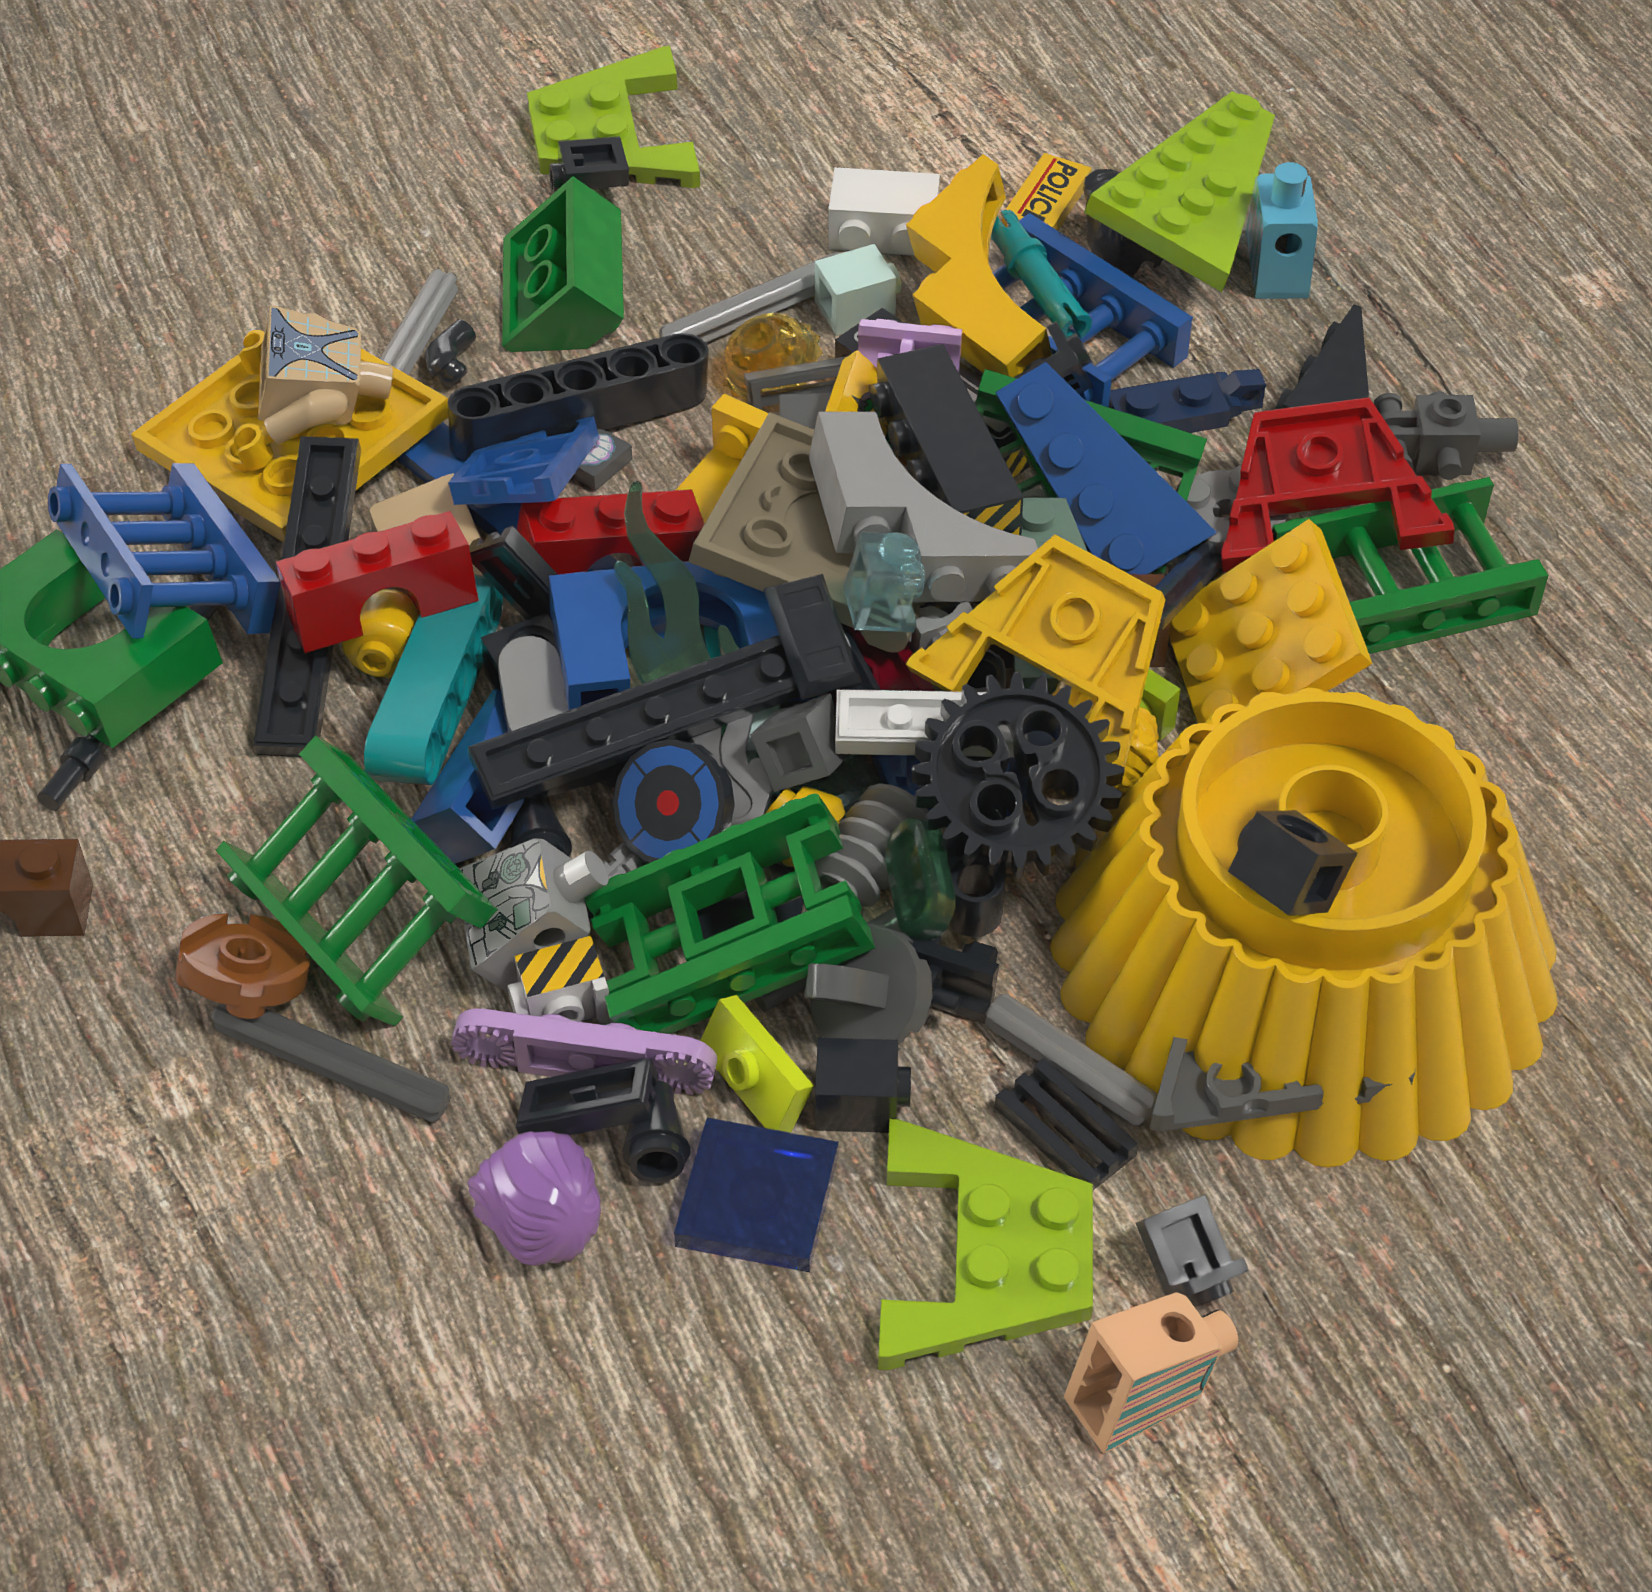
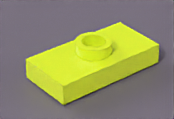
(756, 1065)

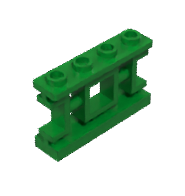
(743, 959)

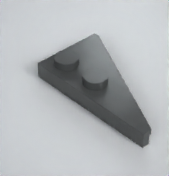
(1199, 1099)

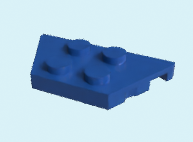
(523, 469)

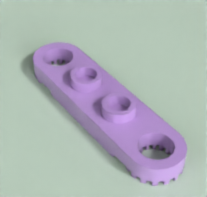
(560, 1046)

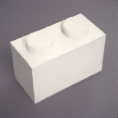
(875, 208)

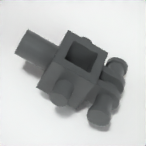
(1445, 432)

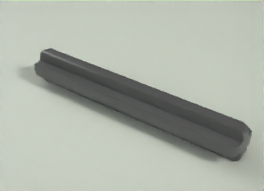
(338, 1061)

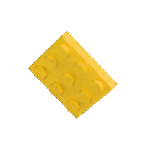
(1269, 627)

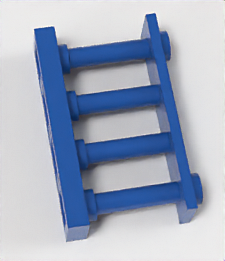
(1112, 302)
(195, 519)

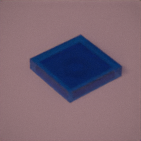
(757, 1194)

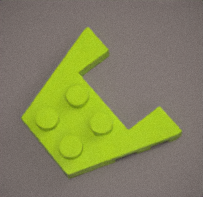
(599, 107)
(1018, 1247)

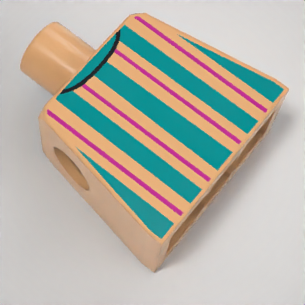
(1145, 1367)

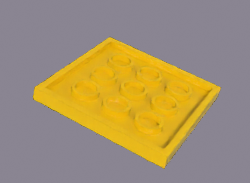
(204, 425)

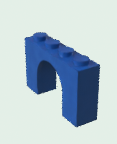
(592, 624)

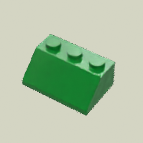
(563, 273)

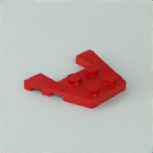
(1325, 461)

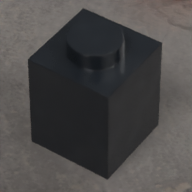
(859, 1084)

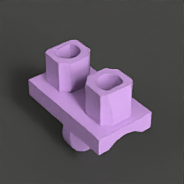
(887, 337)

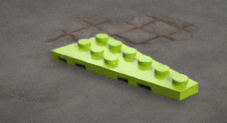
(1192, 189)

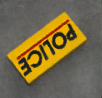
(1050, 190)

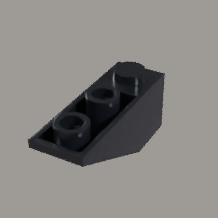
(1338, 369)

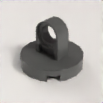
(874, 993)

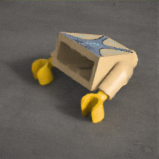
(306, 379)

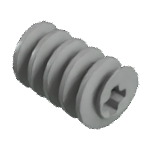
(865, 841)

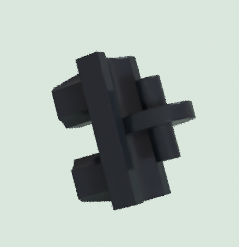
(960, 980)

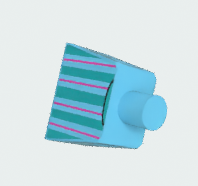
(1282, 207)

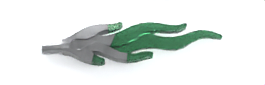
(683, 648)

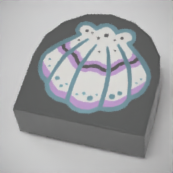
(603, 460)

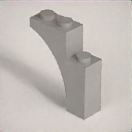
(872, 492)

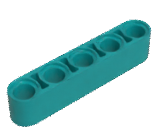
(430, 691)

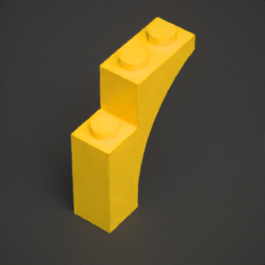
(954, 242)

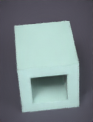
(855, 287)

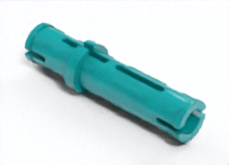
(1027, 260)

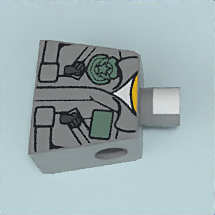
(537, 904)

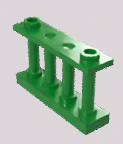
(1449, 602)
(410, 859)

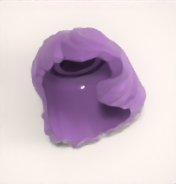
(538, 1197)

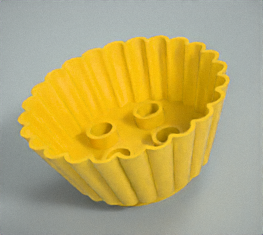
(1418, 964)

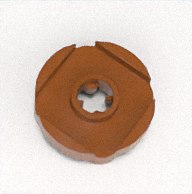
(242, 963)

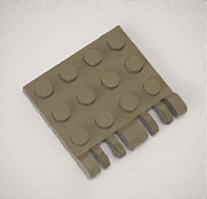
(774, 525)

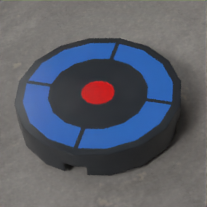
(671, 798)

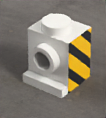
(561, 982)

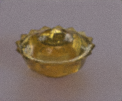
(766, 344)

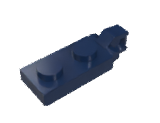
(1193, 401)

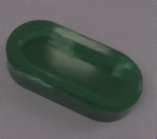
(919, 880)

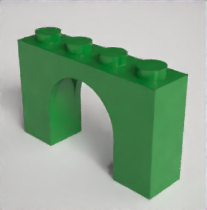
(102, 686)

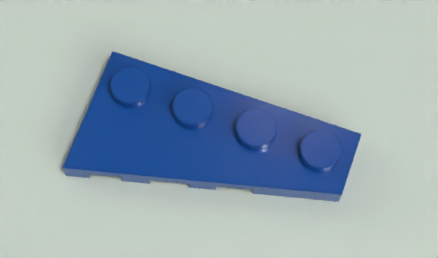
(1113, 493)

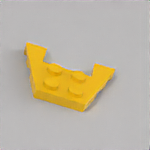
(1070, 621)

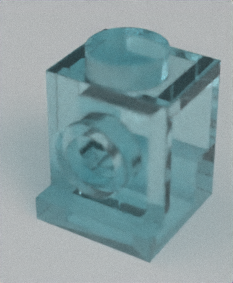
(884, 582)

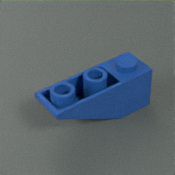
(456, 808)

